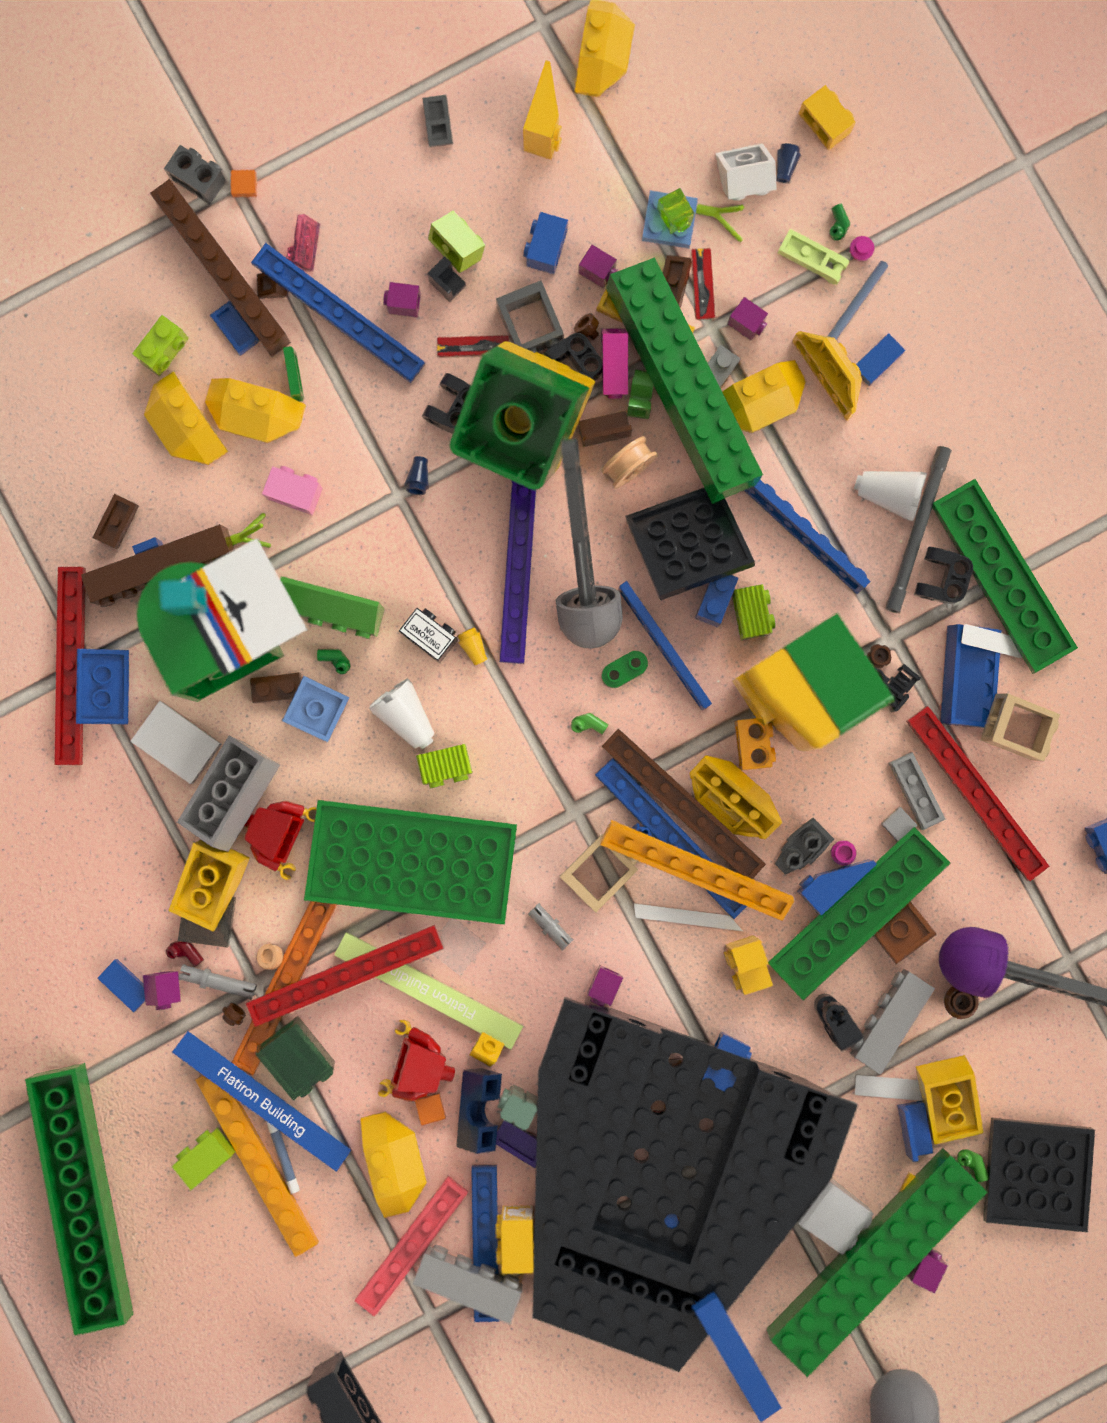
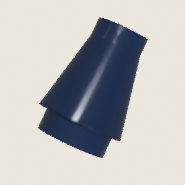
(787, 160)
(417, 479)

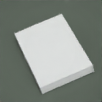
(175, 742)

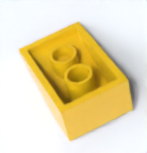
(542, 125)
(208, 884)
(950, 1099)

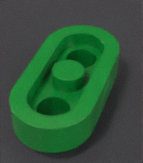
(624, 669)

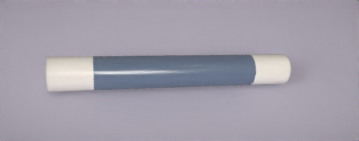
(283, 1159)

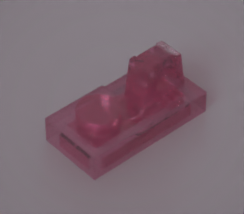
(305, 243)

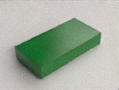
(293, 373)

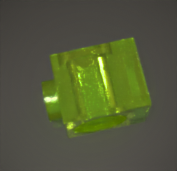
(675, 211)

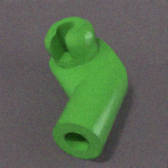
(588, 721)
(975, 1161)

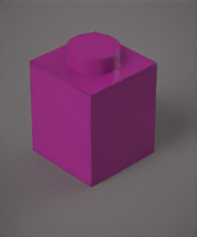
(597, 266)
(402, 299)
(748, 319)
(604, 986)
(161, 989)
(929, 1271)

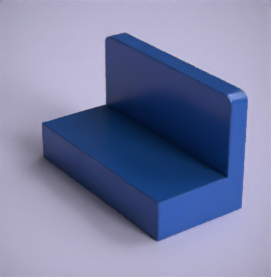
(915, 1129)

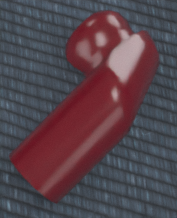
(184, 949)

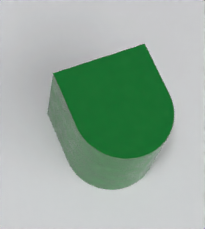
(179, 646)

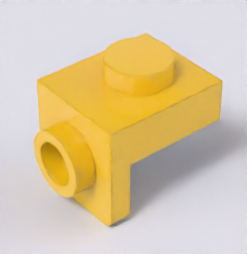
(487, 1049)

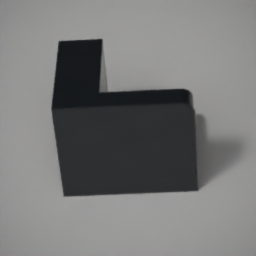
(445, 279)

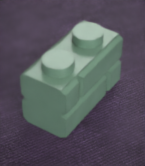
(518, 1106)

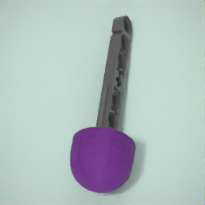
(978, 961)

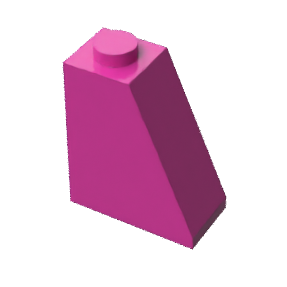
(614, 362)

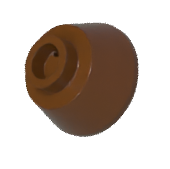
(960, 1004)

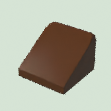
(268, 288)

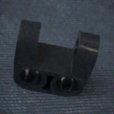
(579, 359)
(445, 420)
(950, 578)
(837, 1022)

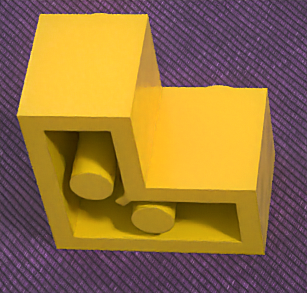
(749, 964)

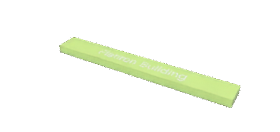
(438, 995)

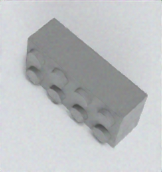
(228, 794)
(468, 1284)

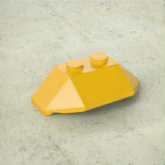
(603, 48)
(832, 368)
(766, 396)
(252, 410)
(181, 423)
(734, 798)
(392, 1163)

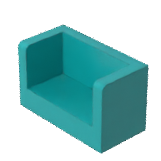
(183, 598)

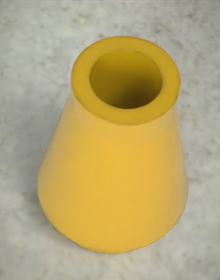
(472, 645)

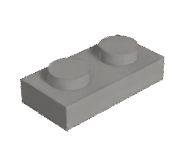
(723, 364)

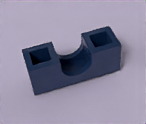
(474, 1129)

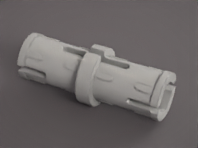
(550, 926)

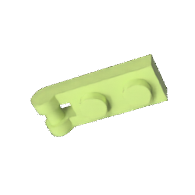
(813, 256)

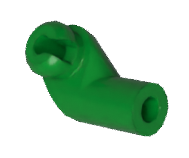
(841, 224)
(336, 657)

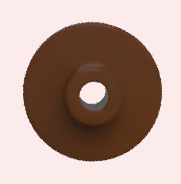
(587, 326)

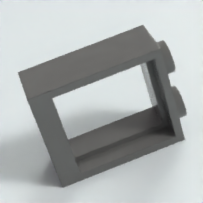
(522, 298)

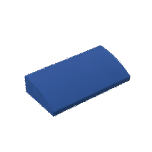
(968, 681)

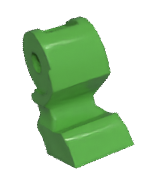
(640, 395)

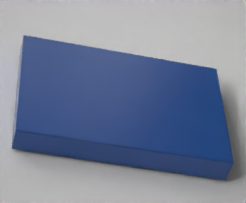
(102, 686)

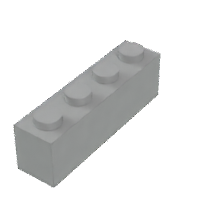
(892, 1020)

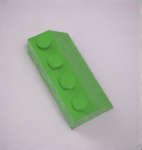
(335, 608)

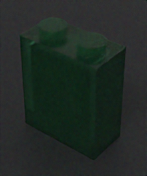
(296, 1058)

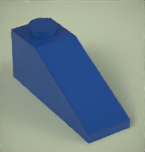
(829, 886)

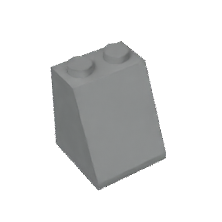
(836, 1217)

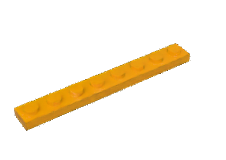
(696, 870)
(260, 1167)

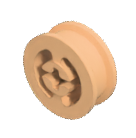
(629, 462)

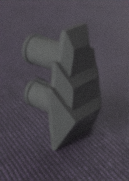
(803, 846)

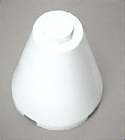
(892, 490)
(404, 714)

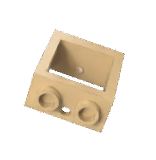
(998, 721)
(582, 891)

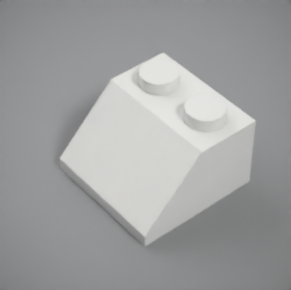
(746, 171)

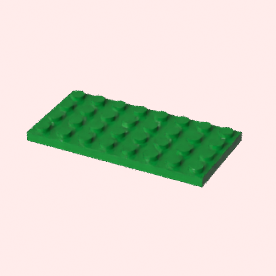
(410, 862)

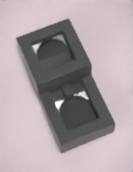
(437, 120)

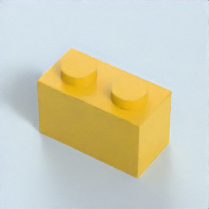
(827, 117)

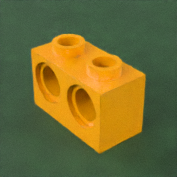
(747, 744)

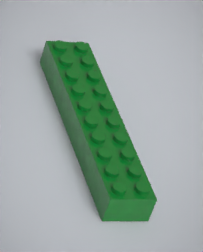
(683, 380)
(79, 1199)
(876, 1263)

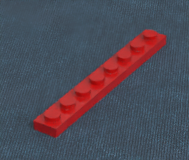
(69, 639)
(977, 793)
(344, 975)

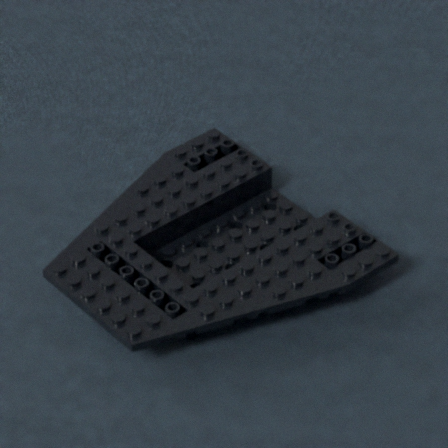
(757, 1172)

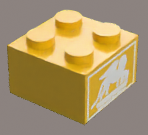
(516, 1245)

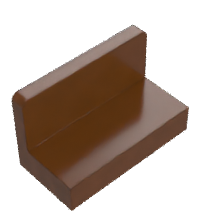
(604, 428)

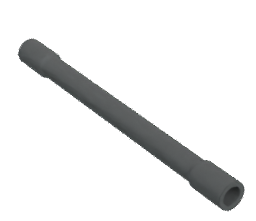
(937, 469)

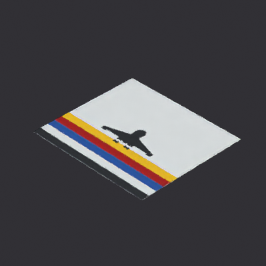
(244, 607)

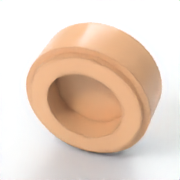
(269, 956)

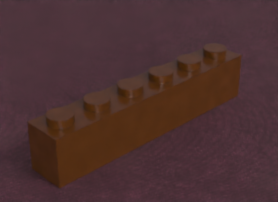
(133, 573)

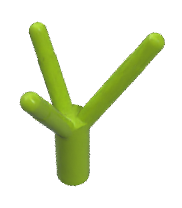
(716, 212)
(251, 528)

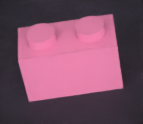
(292, 490)

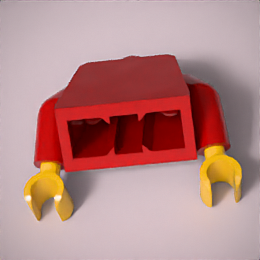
(274, 833)
(418, 1067)

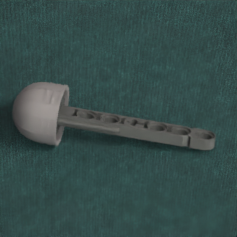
(591, 612)
(903, 1398)

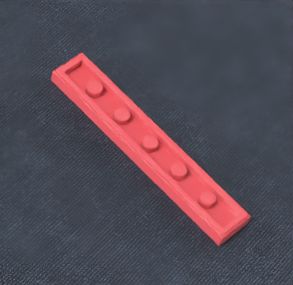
(411, 1246)

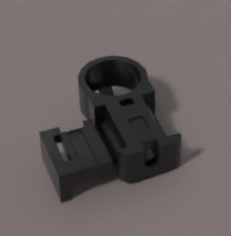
(899, 685)

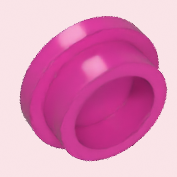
(862, 248)
(843, 852)

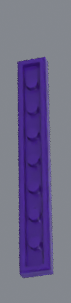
(517, 574)

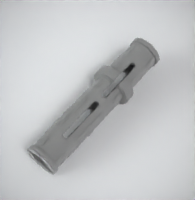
(206, 978)

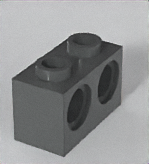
(192, 177)

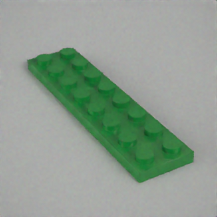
(1004, 576)
(859, 914)

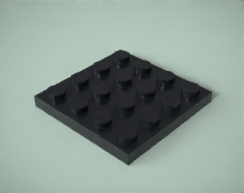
(689, 542)
(1039, 1175)

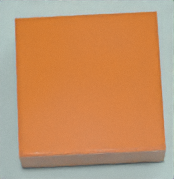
(243, 183)
(430, 1109)

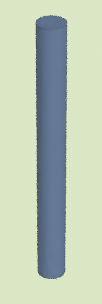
(858, 300)

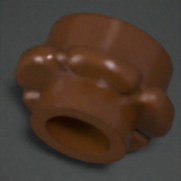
(885, 653)
(233, 1014)

